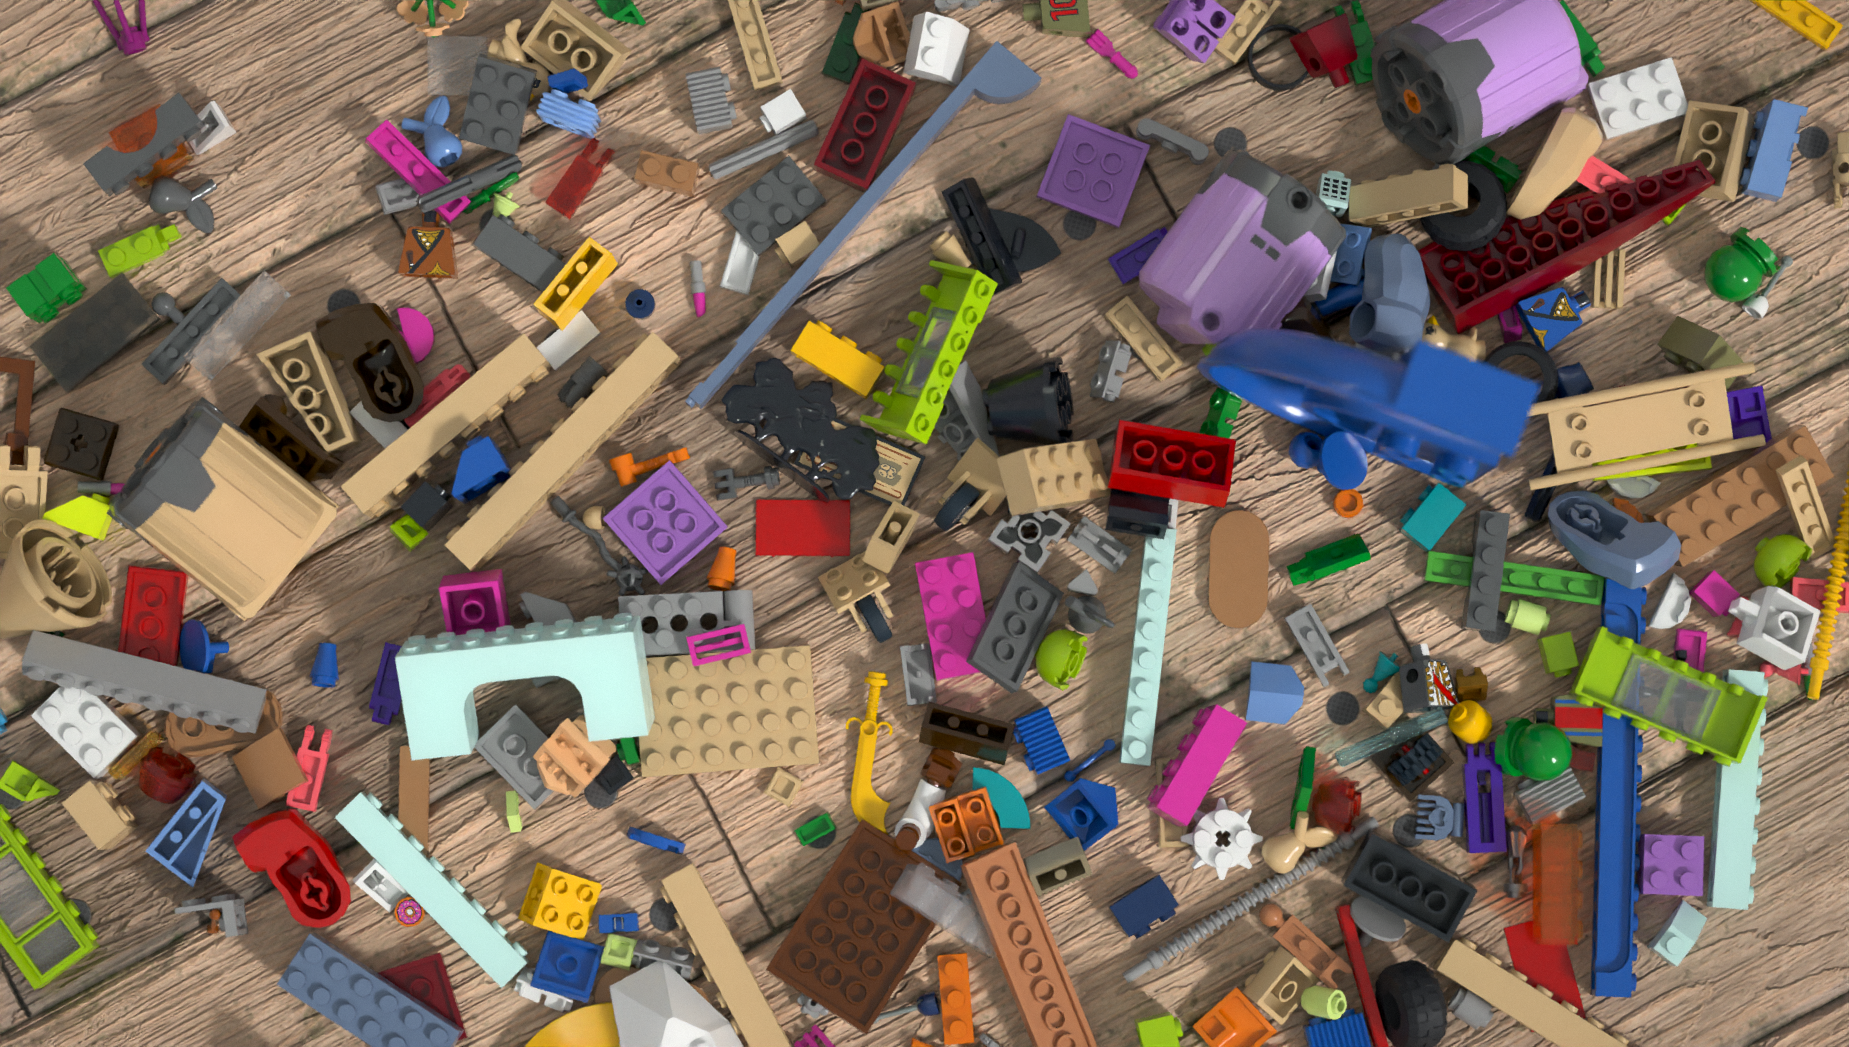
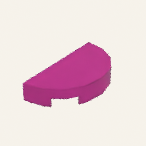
(417, 331)

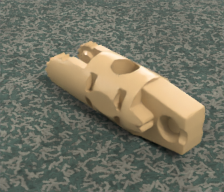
(1840, 160)

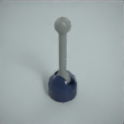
(926, 1004)

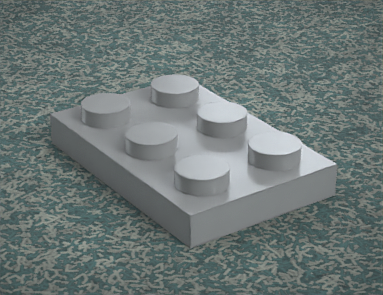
(511, 749)

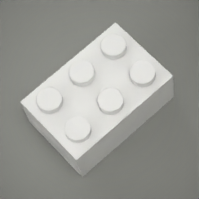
(87, 728)

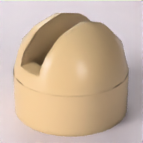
(594, 517)

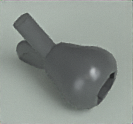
(170, 196)
(1087, 614)

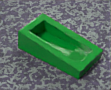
(815, 829)

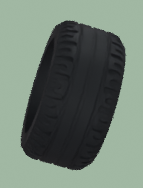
(1536, 353)

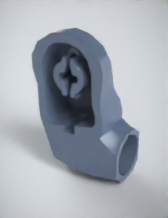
(1393, 296)
(1612, 540)

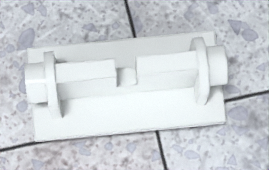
(552, 1000)

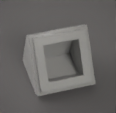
(1083, 584)

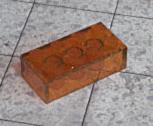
(1556, 884)

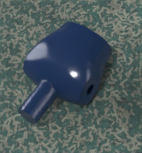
(1572, 381)

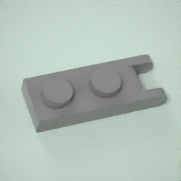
(1315, 642)

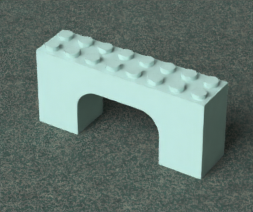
(596, 655)

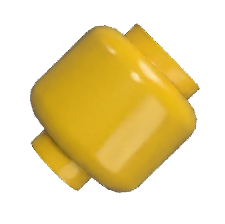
(1470, 722)

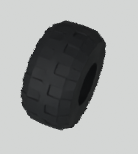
(1482, 225)
(1411, 1005)

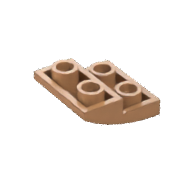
(270, 768)

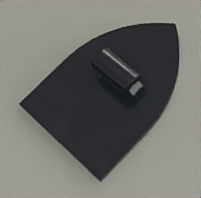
(1025, 240)

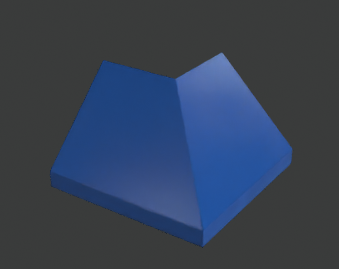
(1085, 811)

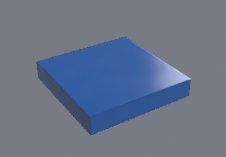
(567, 966)

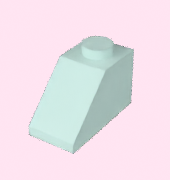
(1678, 934)

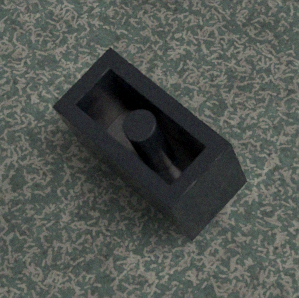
(428, 505)

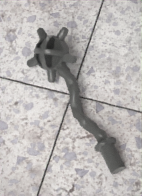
(626, 575)

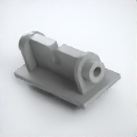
(1105, 383)
(1099, 544)
(650, 951)

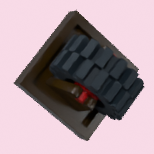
(1413, 764)

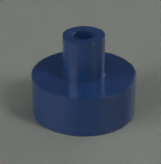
(641, 311)

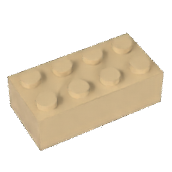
(1053, 476)

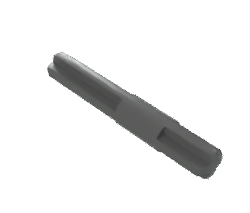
(468, 183)

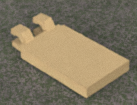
(21, 493)

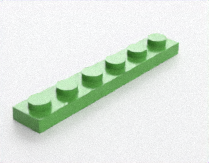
(1520, 579)

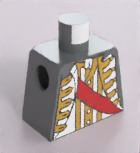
(1426, 683)

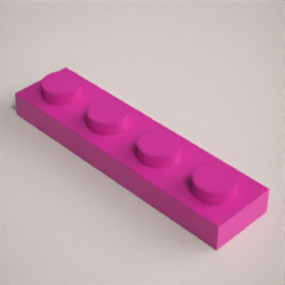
(413, 167)

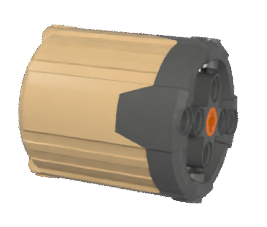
(222, 508)

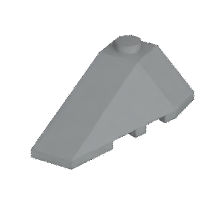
(964, 414)

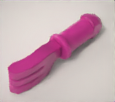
(1104, 47)

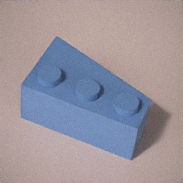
(1771, 150)
(189, 831)

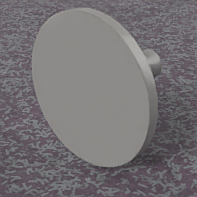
(1376, 921)

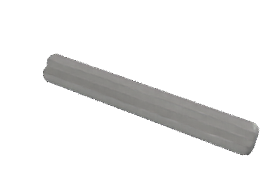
(763, 149)

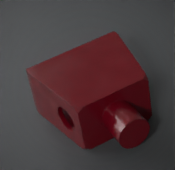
(1327, 49)

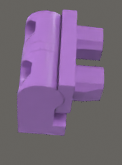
(1194, 24)

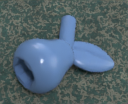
(440, 145)

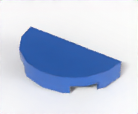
(656, 840)

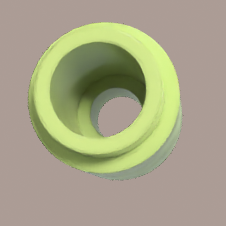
(1527, 616)
(1324, 1002)

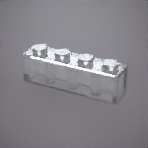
(237, 325)
(943, 906)

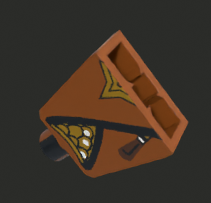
(429, 250)

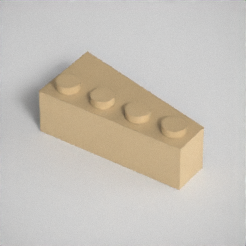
(313, 389)

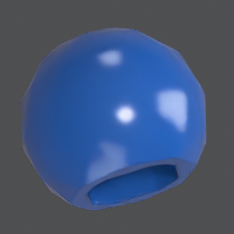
(1305, 450)

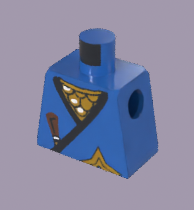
(1552, 315)

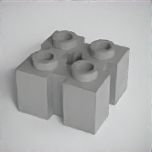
(1031, 551)

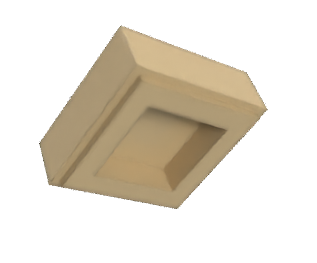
(783, 787)

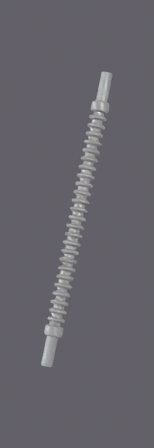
(1155, 959)

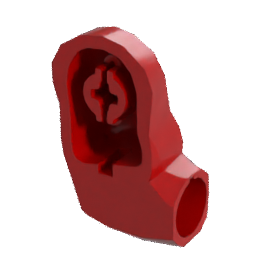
(298, 865)

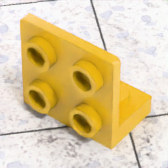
(559, 902)

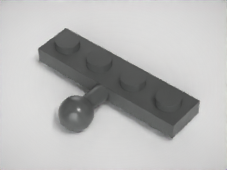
(169, 355)

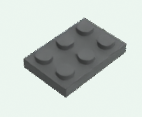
(497, 104)
(773, 205)

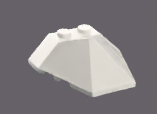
(665, 1011)

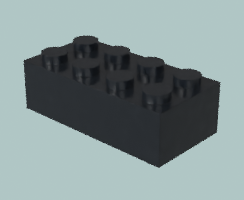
(1409, 885)

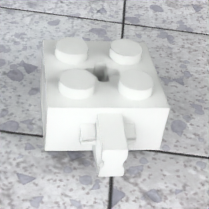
(1775, 626)

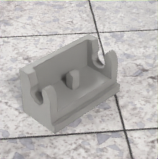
(918, 674)

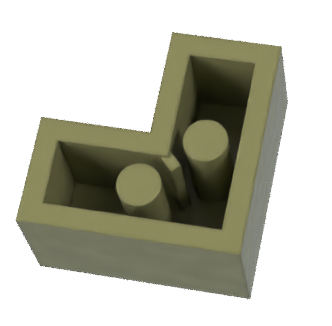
(1697, 348)

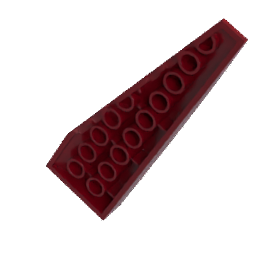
(1552, 245)

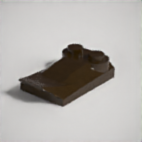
(280, 435)

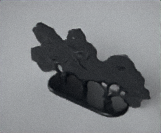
(803, 423)

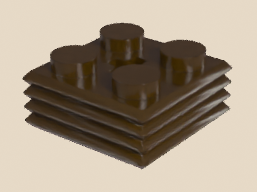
(90, 460)

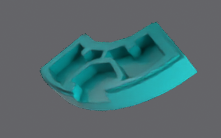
(1004, 798)

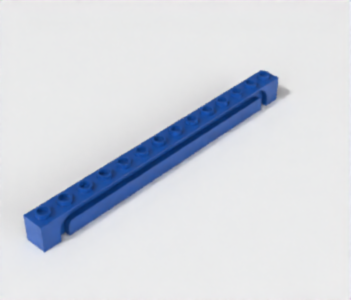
(1616, 820)

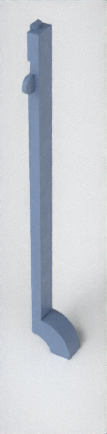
(994, 79)

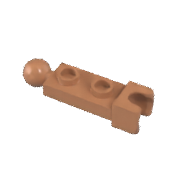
(1303, 945)

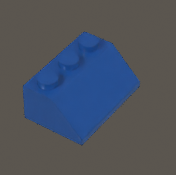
(479, 469)

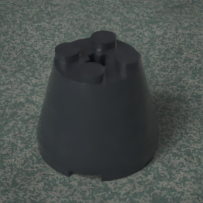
(1031, 404)

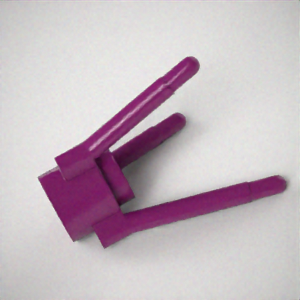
(131, 39)

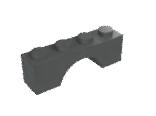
(174, 125)
(1487, 570)

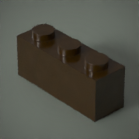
(966, 733)

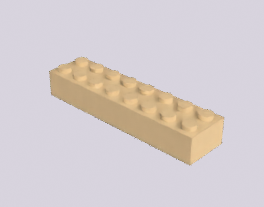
(447, 426)

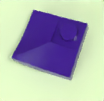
(1748, 413)

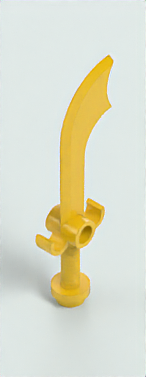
(864, 800)

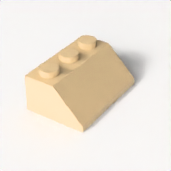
(571, 40)
(1720, 140)

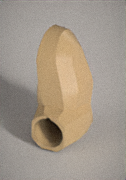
(1557, 163)

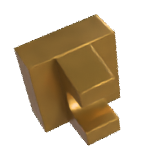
(1471, 687)

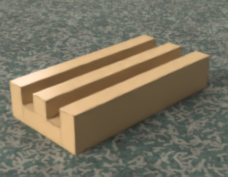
(1608, 304)

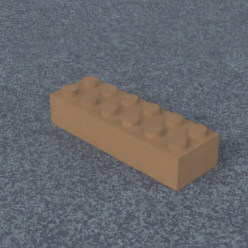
(1737, 494)

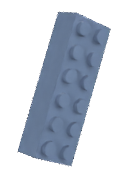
(363, 999)

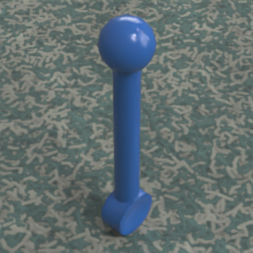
(1108, 745)

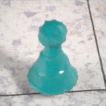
(1384, 668)

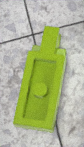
(138, 249)

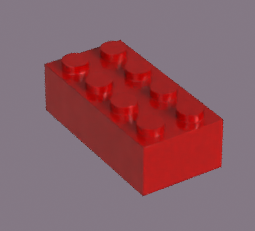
(1172, 463)

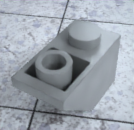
(544, 609)

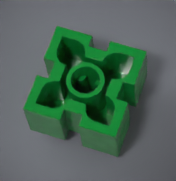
(47, 289)

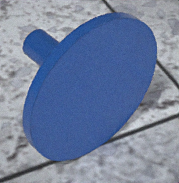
(1343, 460)
(196, 650)

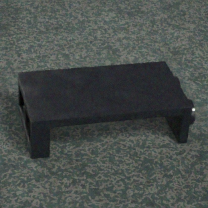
(1137, 514)

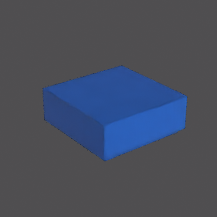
(568, 81)

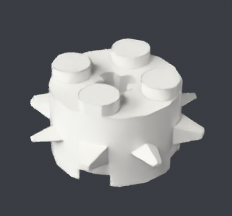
(1239, 838)

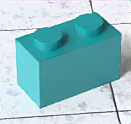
(1431, 517)

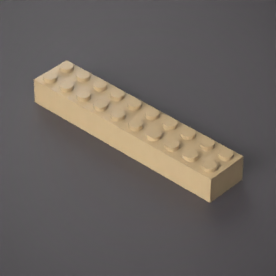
(562, 452)

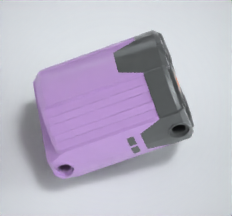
(1468, 52)
(1239, 252)

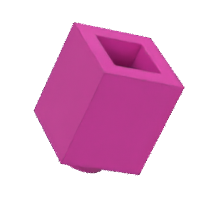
(1714, 594)

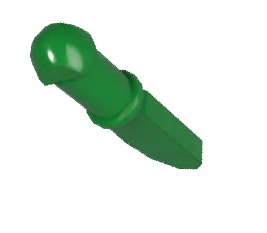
(484, 196)

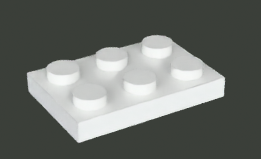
(1638, 98)

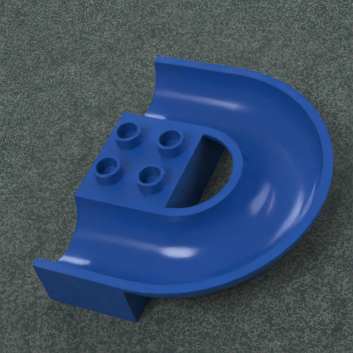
(1419, 412)

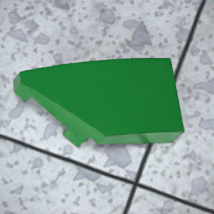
(621, 11)

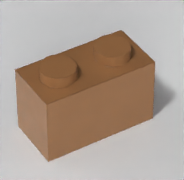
(667, 173)

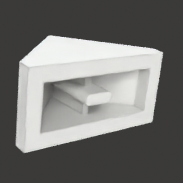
(216, 128)
(380, 885)

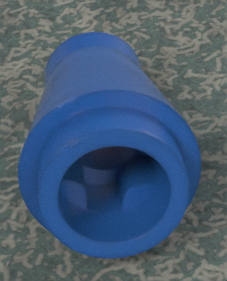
(325, 667)

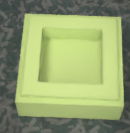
(618, 951)

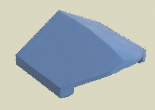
(1273, 693)

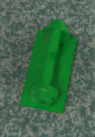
(1504, 169)
(1222, 406)

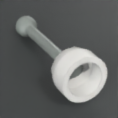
(1757, 304)

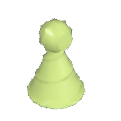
(504, 205)

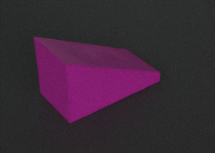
(1510, 325)

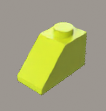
(83, 515)

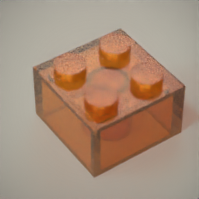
(137, 134)

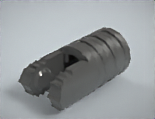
(581, 382)

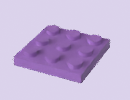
(1093, 171)
(665, 522)

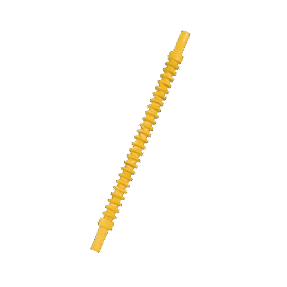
(1819, 662)

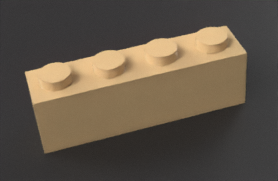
(1408, 196)

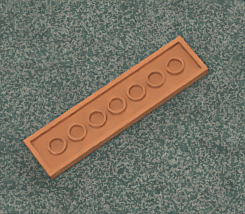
(1027, 949)

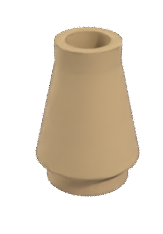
(949, 250)

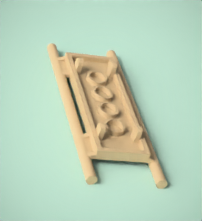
(1641, 421)

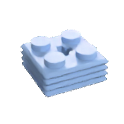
(563, 113)

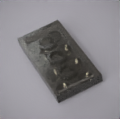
(95, 332)

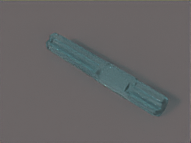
(1391, 736)

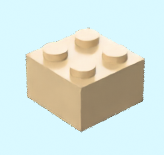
(101, 814)

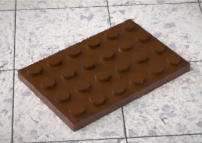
(854, 934)

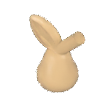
(1284, 850)

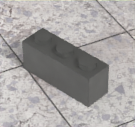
(519, 252)

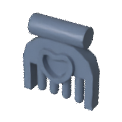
(1442, 818)

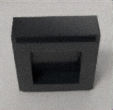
(614, 775)

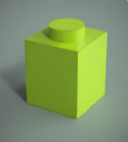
(1558, 654)

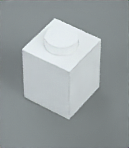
(782, 113)

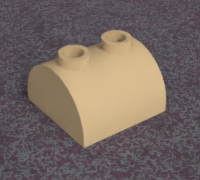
(1279, 984)

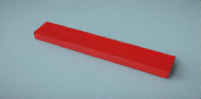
(1361, 976)

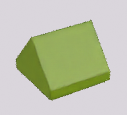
(408, 532)

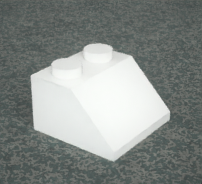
(936, 48)

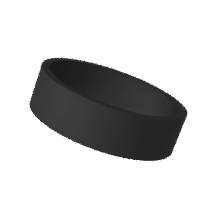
(1278, 87)

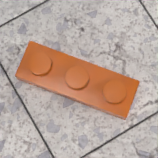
(955, 998)

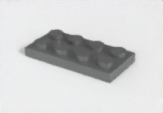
(1015, 627)

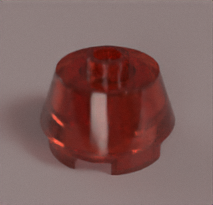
(166, 776)
(1337, 805)

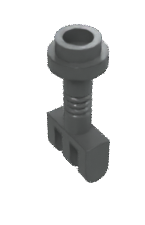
(769, 477)

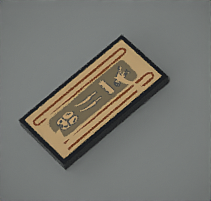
(893, 476)

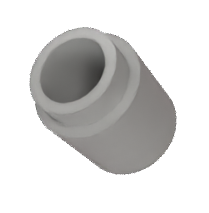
(1470, 1008)

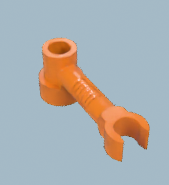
(628, 470)

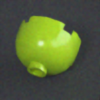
(1779, 559)
(1060, 657)

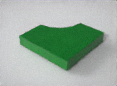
(1303, 784)

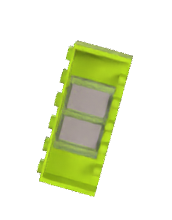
(934, 354)
(1667, 697)

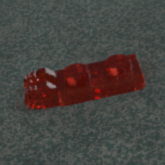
(578, 181)

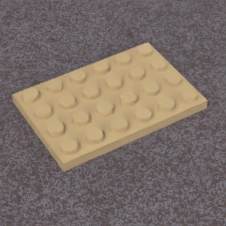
(731, 713)

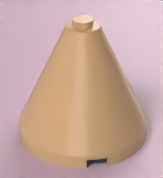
(50, 583)

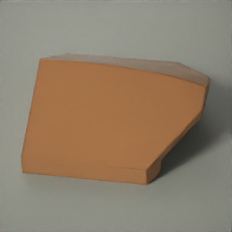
(882, 36)

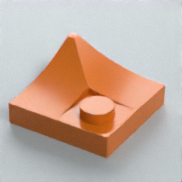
(1234, 1023)

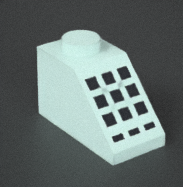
(1334, 191)

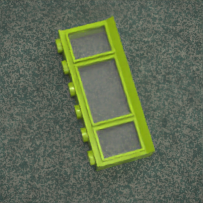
(35, 918)

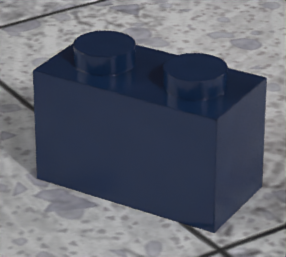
(1144, 906)

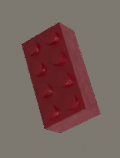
(864, 126)

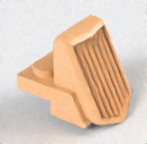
(569, 760)

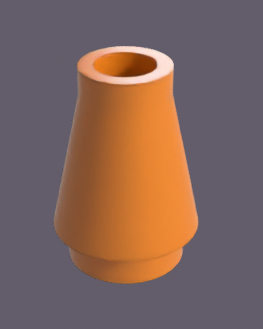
(722, 572)

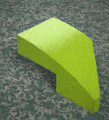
(25, 784)

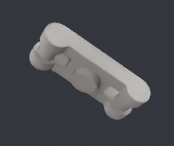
(1172, 140)

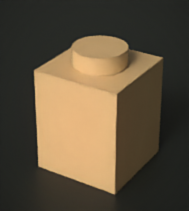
(796, 245)

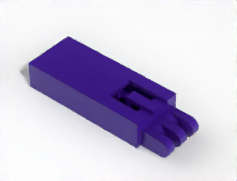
(1483, 810)

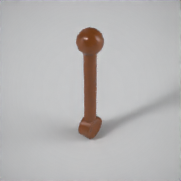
(213, 928)

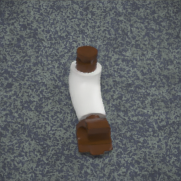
(917, 823)

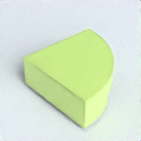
(512, 811)

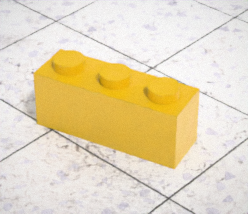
(575, 283)
(838, 358)

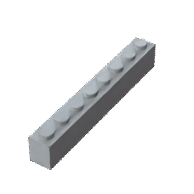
(143, 682)

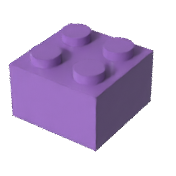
(1671, 865)

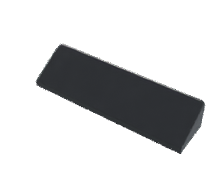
(981, 234)

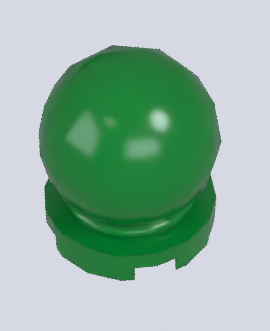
(1738, 268)
(1533, 750)

